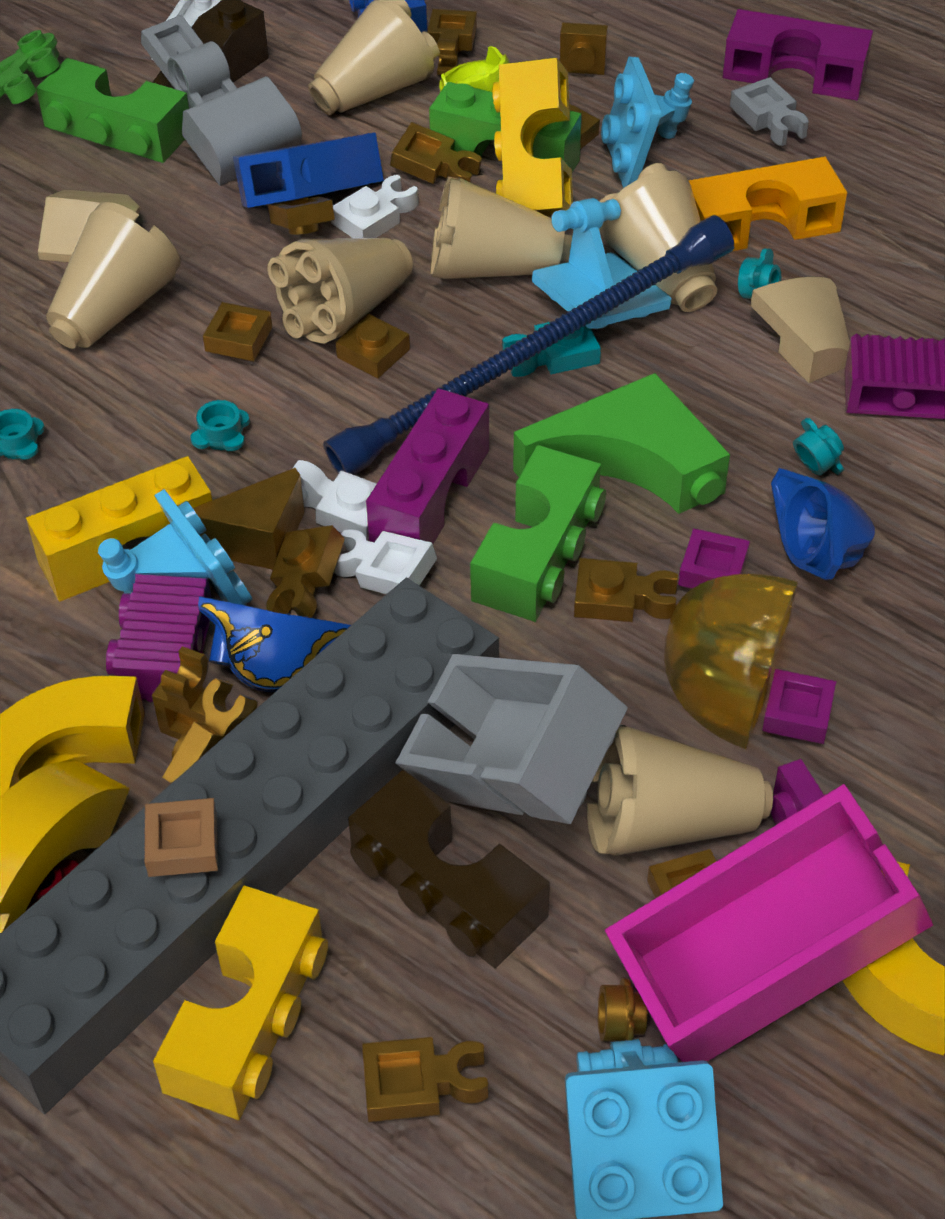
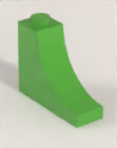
(637, 437)

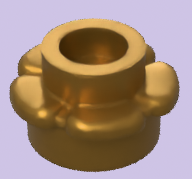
(620, 1012)

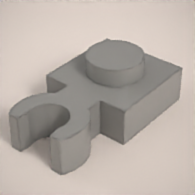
(770, 106)

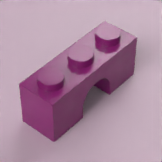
(771, 42)
(440, 450)

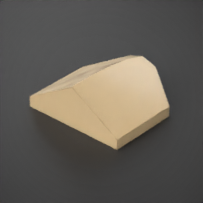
(65, 219)

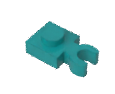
(571, 353)

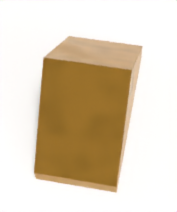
(255, 518)

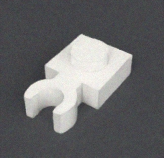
(374, 213)
(386, 562)

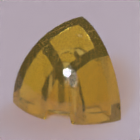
(724, 650)

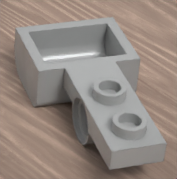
(220, 116)

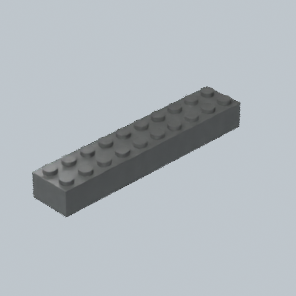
(282, 782)

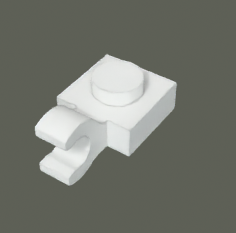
(336, 502)

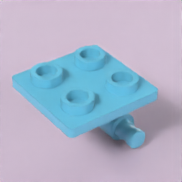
(636, 116)
(591, 268)
(174, 552)
(642, 1134)

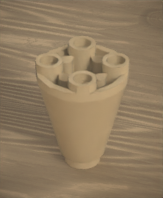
(374, 58)
(654, 219)
(335, 282)

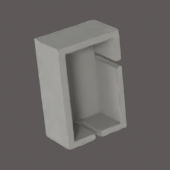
(533, 732)

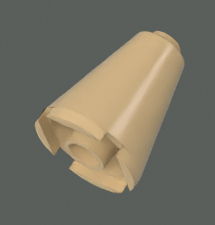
(491, 235)
(109, 275)
(671, 795)

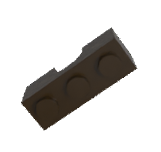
(481, 905)

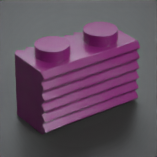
(895, 376)
(155, 625)

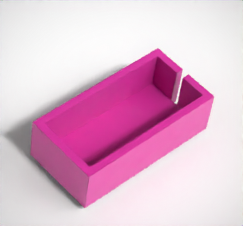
(768, 927)

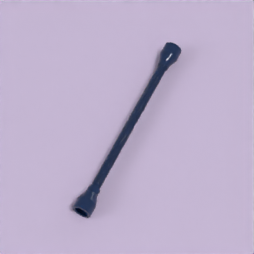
(701, 245)

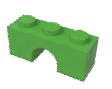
(80, 103)
(471, 121)
(525, 567)

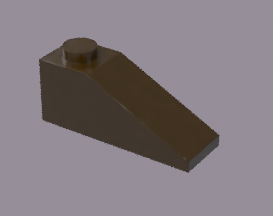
(237, 31)

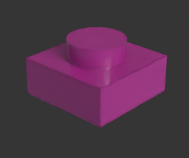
(711, 557)
(799, 706)
(793, 790)

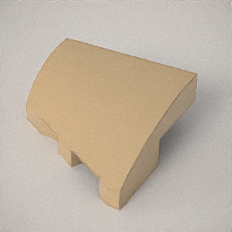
(809, 322)

